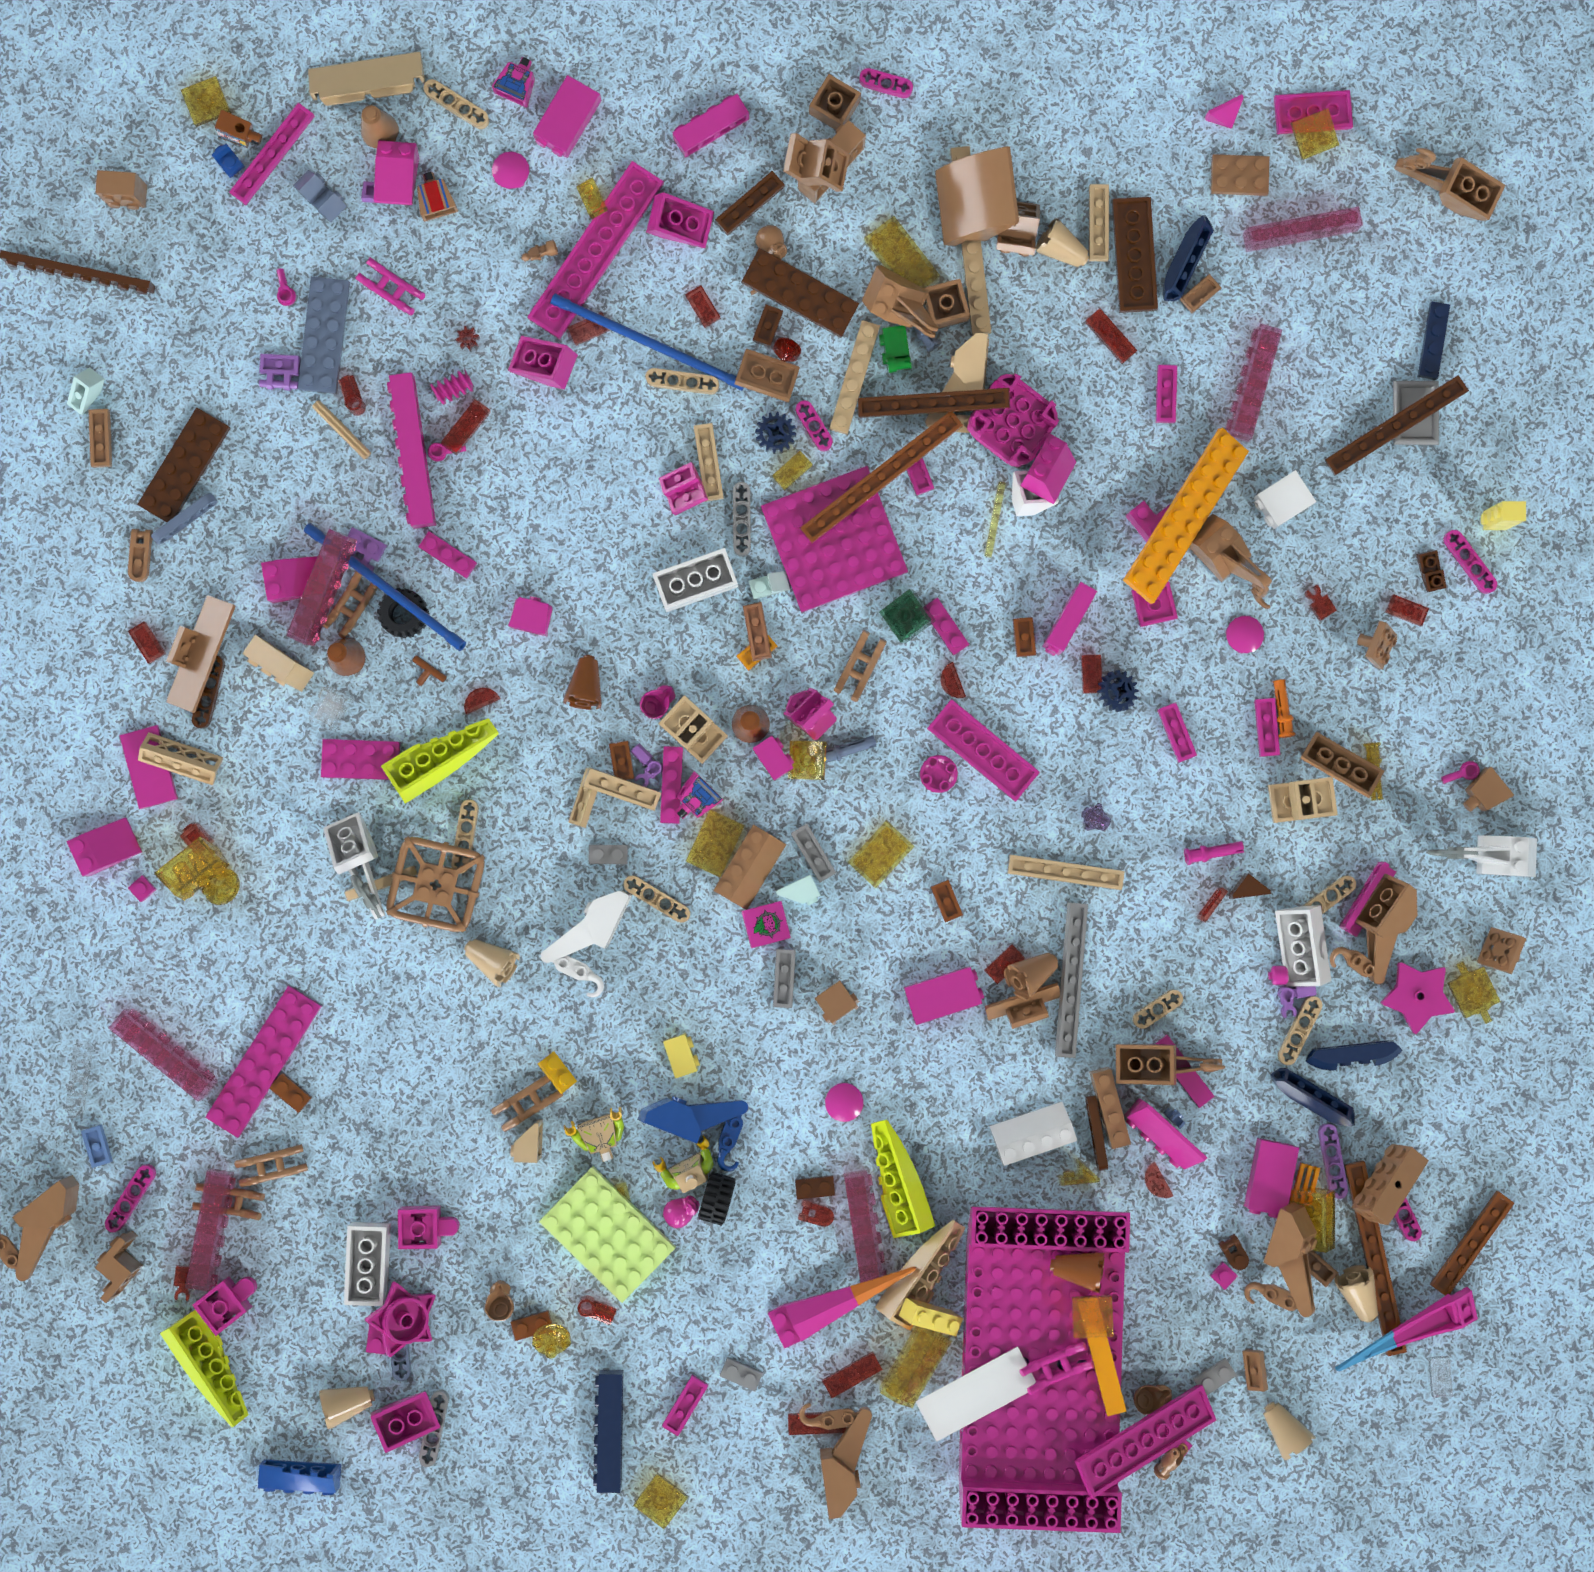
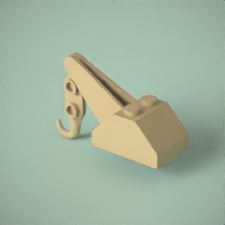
(968, 373)

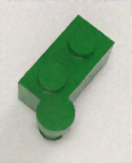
(895, 348)

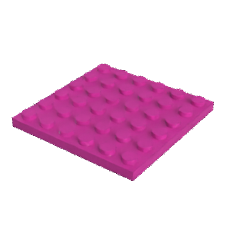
(847, 557)

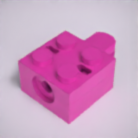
(425, 1225)
(231, 1299)

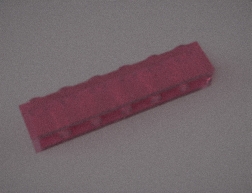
(1302, 229)
(1254, 382)
(321, 587)
(163, 1055)
(863, 1225)
(210, 1229)

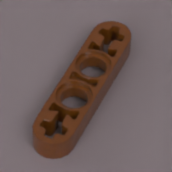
(212, 693)
(1096, 1133)

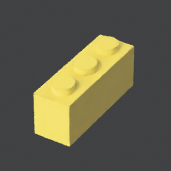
(1504, 515)
(930, 1316)

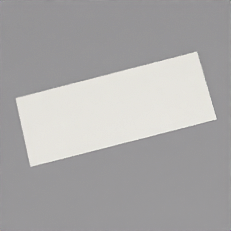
(975, 1394)

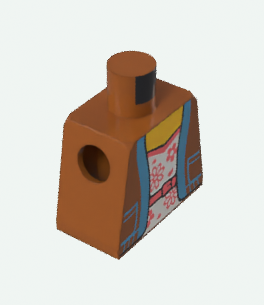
(229, 128)

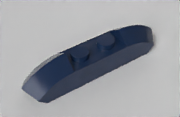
(1187, 258)
(1329, 1057)
(1313, 1097)

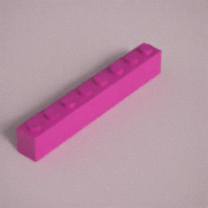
(412, 450)

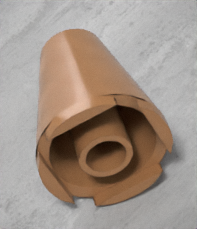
(377, 126)
(1030, 974)

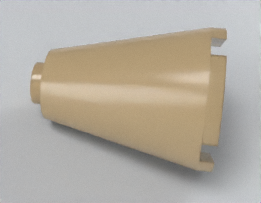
(1062, 245)
(493, 961)
(1359, 1290)
(344, 1403)
(1286, 1430)

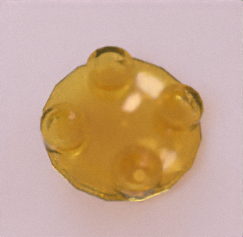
(222, 888)
(551, 1340)

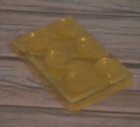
(715, 843)
(880, 854)

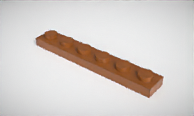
(1472, 1243)

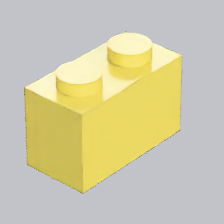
(681, 1055)

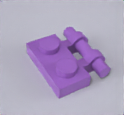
(279, 365)
(367, 546)

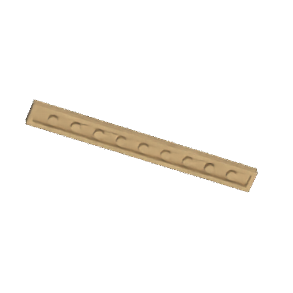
(974, 272)

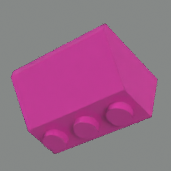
(1050, 469)

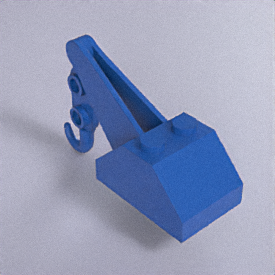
(689, 1121)

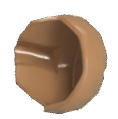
(771, 240)
(499, 1304)
(1151, 1397)

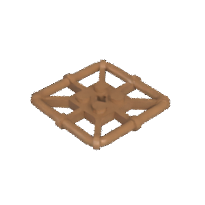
(424, 891)

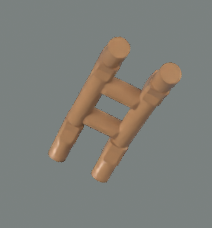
(353, 615)
(857, 654)
(514, 1101)
(281, 1171)
(237, 1209)

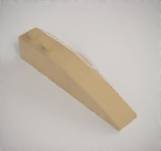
(919, 1284)

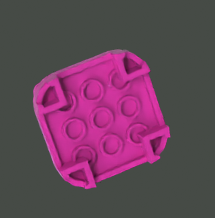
(1016, 431)

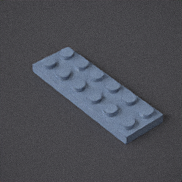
(323, 335)

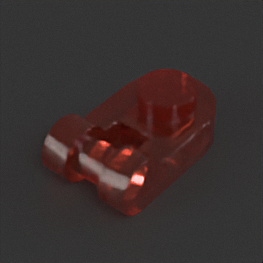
(823, 1215)

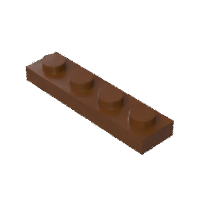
(749, 203)

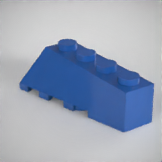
(299, 1476)

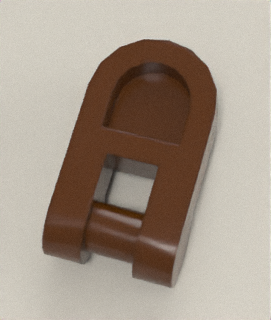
(1238, 1258)

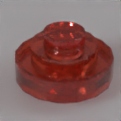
(787, 349)

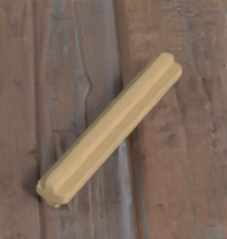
(341, 429)

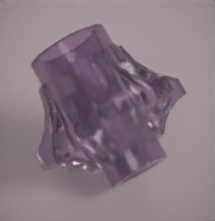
(1095, 818)

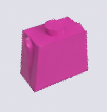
(531, 616)

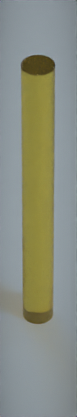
(995, 519)

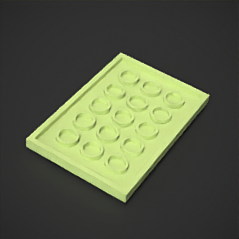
(607, 1234)

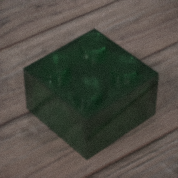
(907, 616)

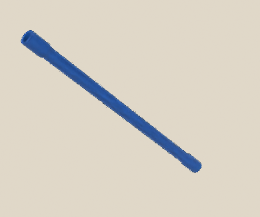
(568, 305)
(450, 637)

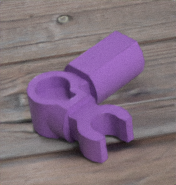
(653, 767)
(1287, 996)

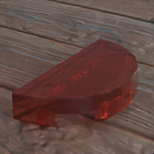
(951, 683)
(480, 698)
(1156, 1183)

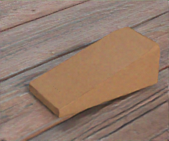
(1321, 1269)

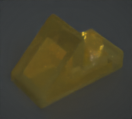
(1083, 1176)

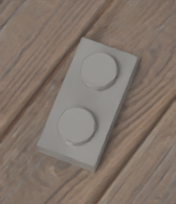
(608, 854)
(741, 1374)
(1215, 1376)

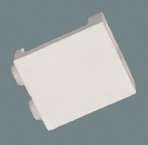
(1284, 500)

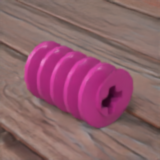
(452, 387)

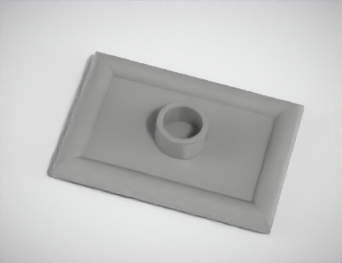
(1404, 395)

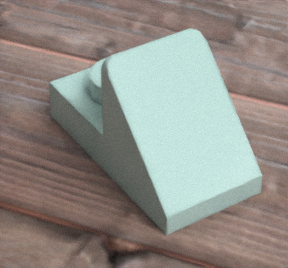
(769, 585)

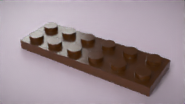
(1134, 254)
(800, 292)
(184, 465)

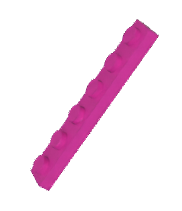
(272, 154)

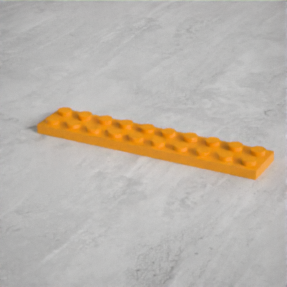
(1185, 516)

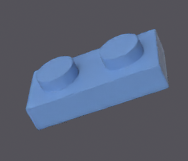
(96, 1146)

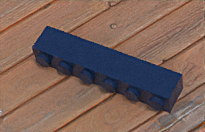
(610, 1430)

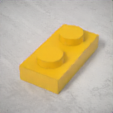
(557, 1072)

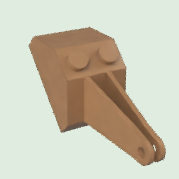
(898, 301)

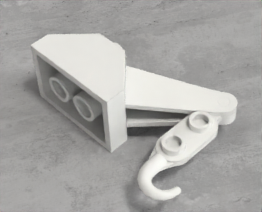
(596, 928)

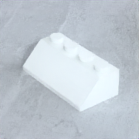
(1303, 945)
(1033, 1133)

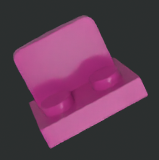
(810, 712)

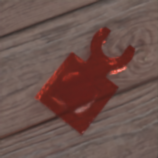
(1321, 605)
(180, 1280)

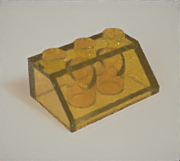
(192, 868)
(1321, 1212)

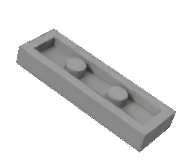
(813, 853)
(784, 978)

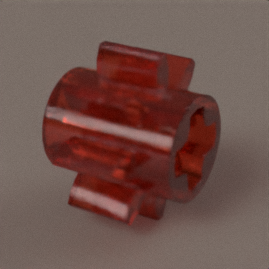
(467, 333)

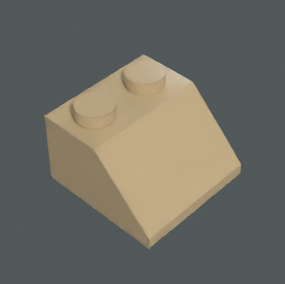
(529, 1145)

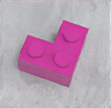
(1145, 519)
(773, 758)

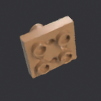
(1379, 645)
(1505, 952)

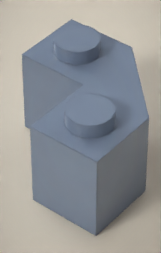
(316, 193)

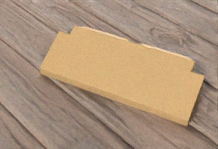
(374, 76)

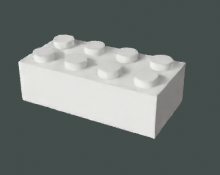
(695, 580)
(367, 1263)

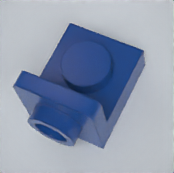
(227, 160)

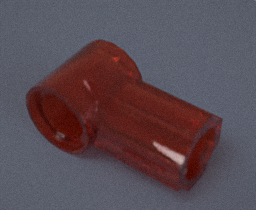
(352, 394)
(599, 1310)

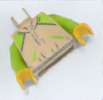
(598, 1134)
(689, 1172)

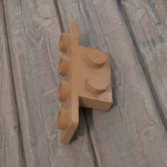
(1024, 1011)

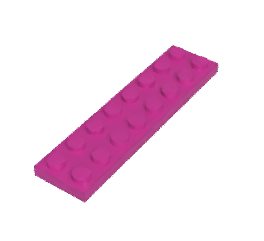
(263, 1061)
(1145, 1440)

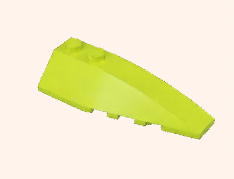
(433, 761)
(902, 1189)
(206, 1365)

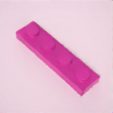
(671, 784)

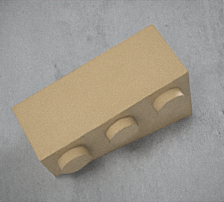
(277, 663)

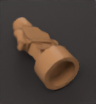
(537, 252)

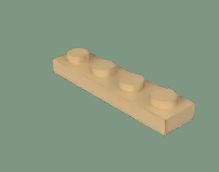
(1099, 222)
(708, 461)
(621, 789)

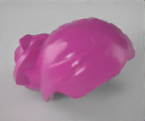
(657, 702)
(680, 1211)

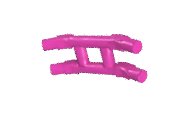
(379, 288)
(1067, 1372)

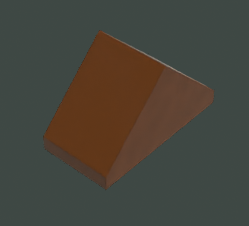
(1248, 887)

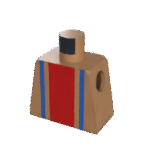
(434, 198)

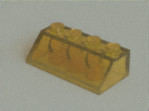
(914, 1366)

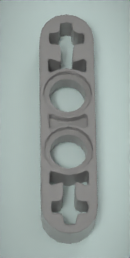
(741, 519)
(434, 1452)

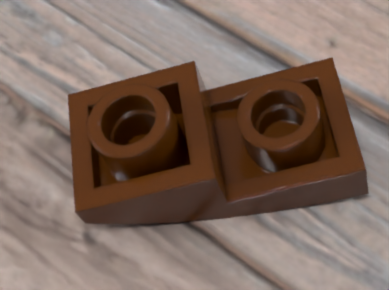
(1430, 570)

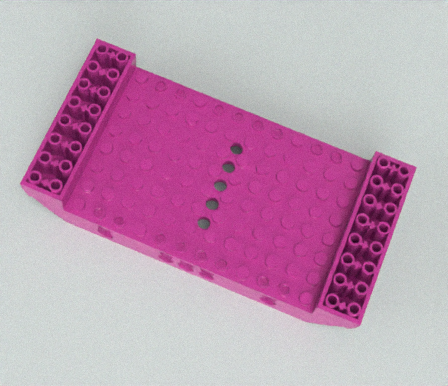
(1022, 1457)

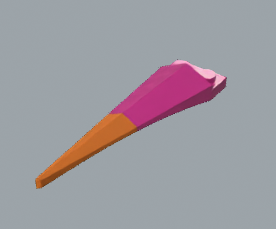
(804, 1317)

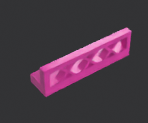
(1348, 923)

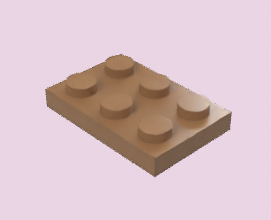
(1240, 175)
(767, 375)

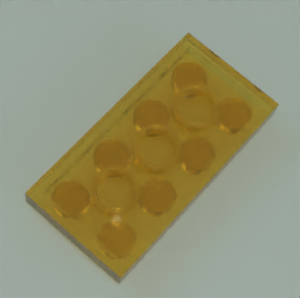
(900, 253)

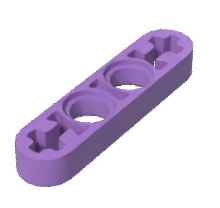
(1334, 1160)

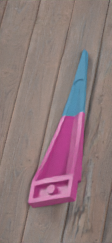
(1443, 1316)

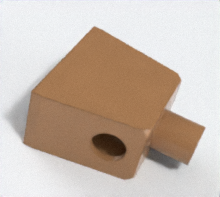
(1486, 791)

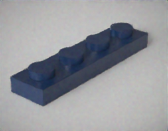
(1433, 340)

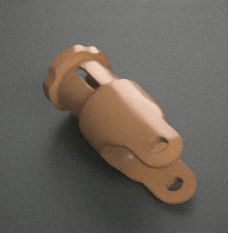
(1170, 1461)

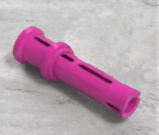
(1205, 853)

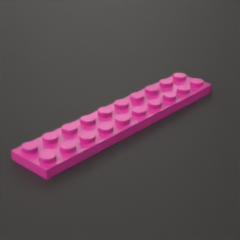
(597, 248)

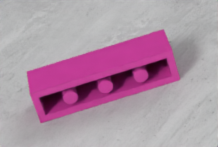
(710, 125)

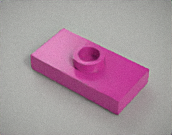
(920, 478)

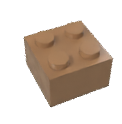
(834, 102)
(121, 189)
(947, 304)

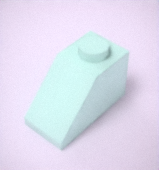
(84, 390)
(801, 891)

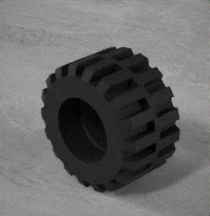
(387, 621)
(717, 1198)

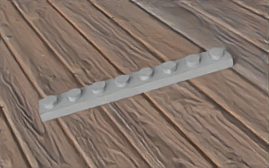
(1071, 980)

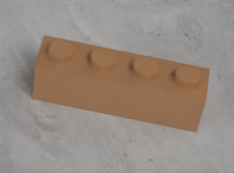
(1110, 1107)

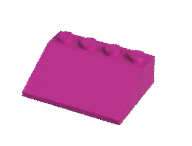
(1164, 1135)

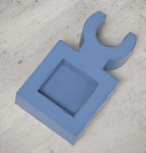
(1175, 1117)

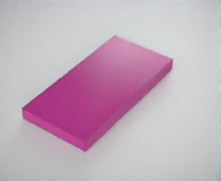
(1297, 106)
(150, 783)

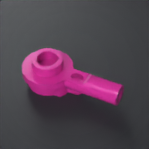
(286, 296)
(438, 452)
(1468, 770)

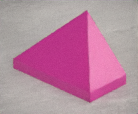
(1225, 113)

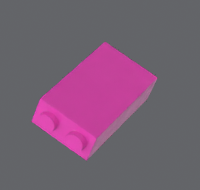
(567, 117)
(1069, 619)
(943, 995)
(1271, 1177)

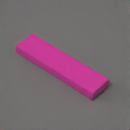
(1190, 1080)

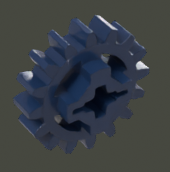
(779, 425)
(1114, 692)

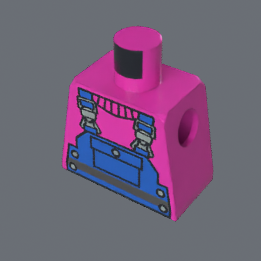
(515, 82)
(696, 797)

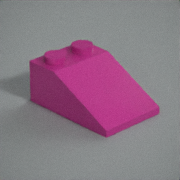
(395, 172)
(679, 220)
(543, 361)
(287, 578)
(104, 847)
(404, 1421)

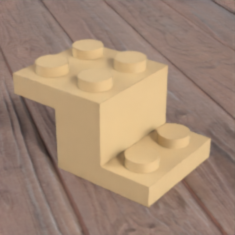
(693, 729)
(1302, 800)

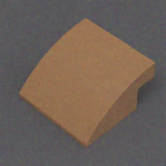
(977, 196)

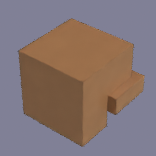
(836, 1002)

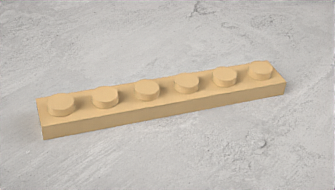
(854, 377)
(1065, 872)

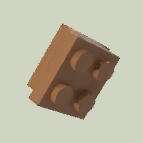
(816, 162)
(1022, 236)
(118, 1266)

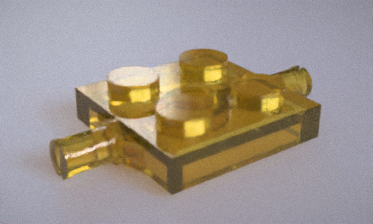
(1473, 992)

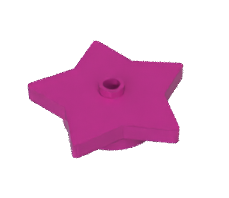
(1404, 995)
(402, 1318)

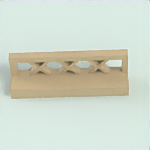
(178, 761)

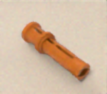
(1284, 718)

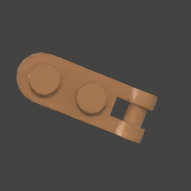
(139, 555)

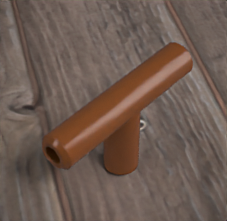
(428, 669)

